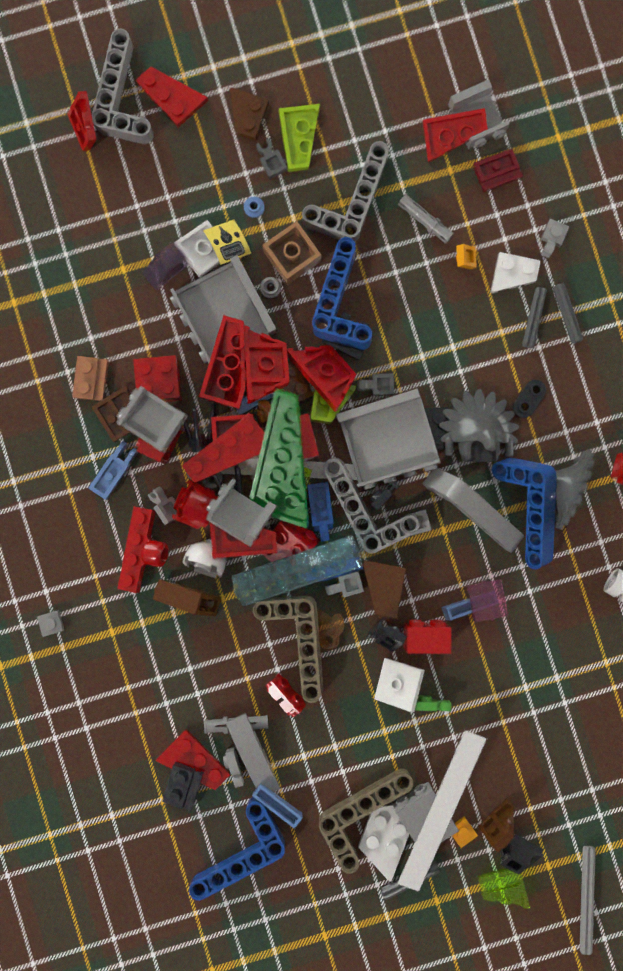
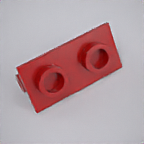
(292, 702)

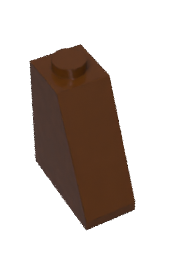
(385, 587)
(187, 598)

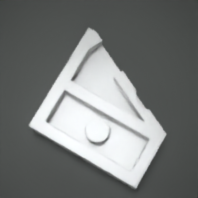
(514, 271)

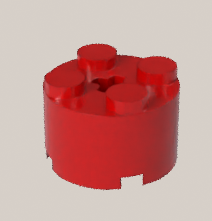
(193, 504)

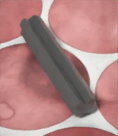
(567, 313)
(534, 317)
(394, 888)

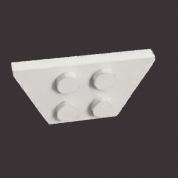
(384, 840)

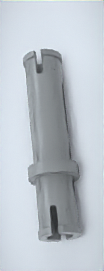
(421, 215)
(210, 725)

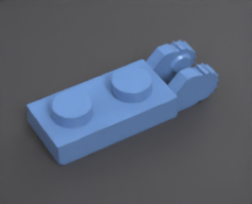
(112, 472)

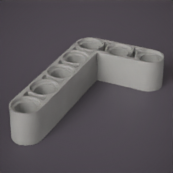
(114, 92)
(358, 201)
(474, 507)
(362, 512)

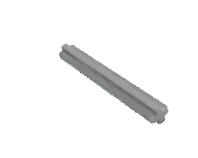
(587, 900)

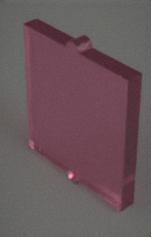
(487, 600)

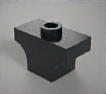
(520, 854)

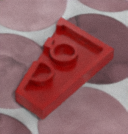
(452, 131)

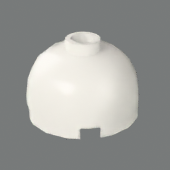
(201, 558)

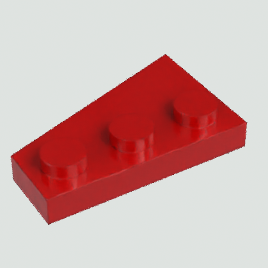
(171, 96)
(226, 545)
(191, 752)

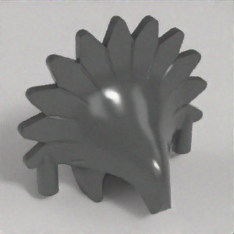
(479, 428)
(570, 487)

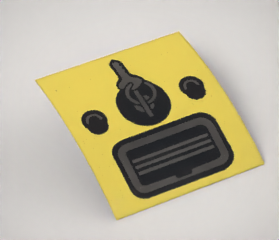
(227, 241)

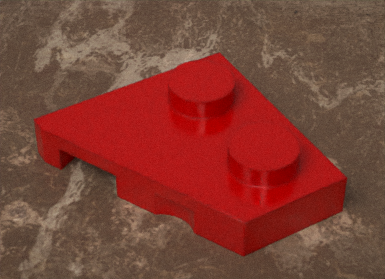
(82, 121)

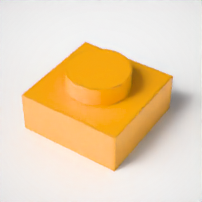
(466, 256)
(466, 832)

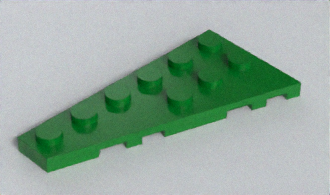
(281, 463)

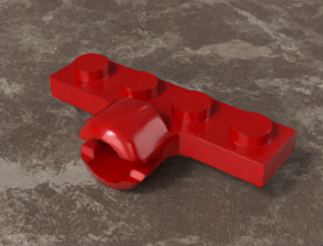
(140, 550)

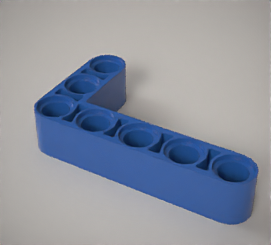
(334, 297)
(540, 509)
(243, 857)

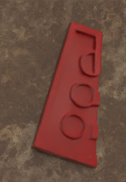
(233, 447)

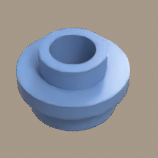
(254, 213)

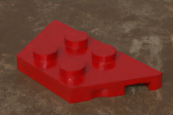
(264, 364)
(325, 372)

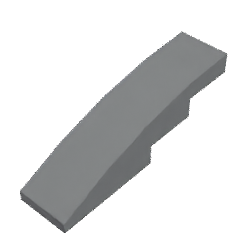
(252, 752)

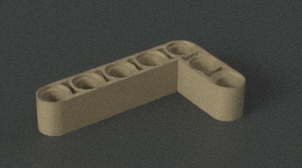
(303, 637)
(359, 811)

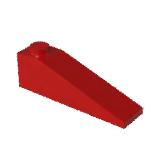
(226, 370)

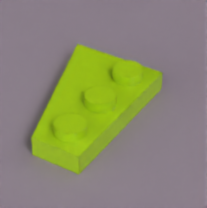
(298, 133)

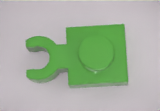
(425, 703)

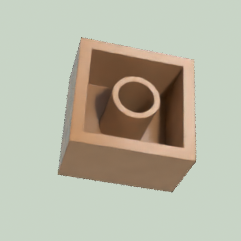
(292, 252)

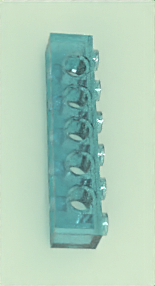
(297, 571)

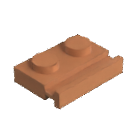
(90, 378)

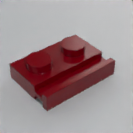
(497, 170)

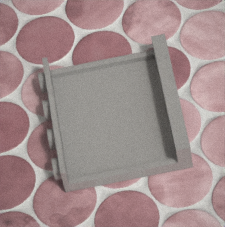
(221, 293)
(389, 439)

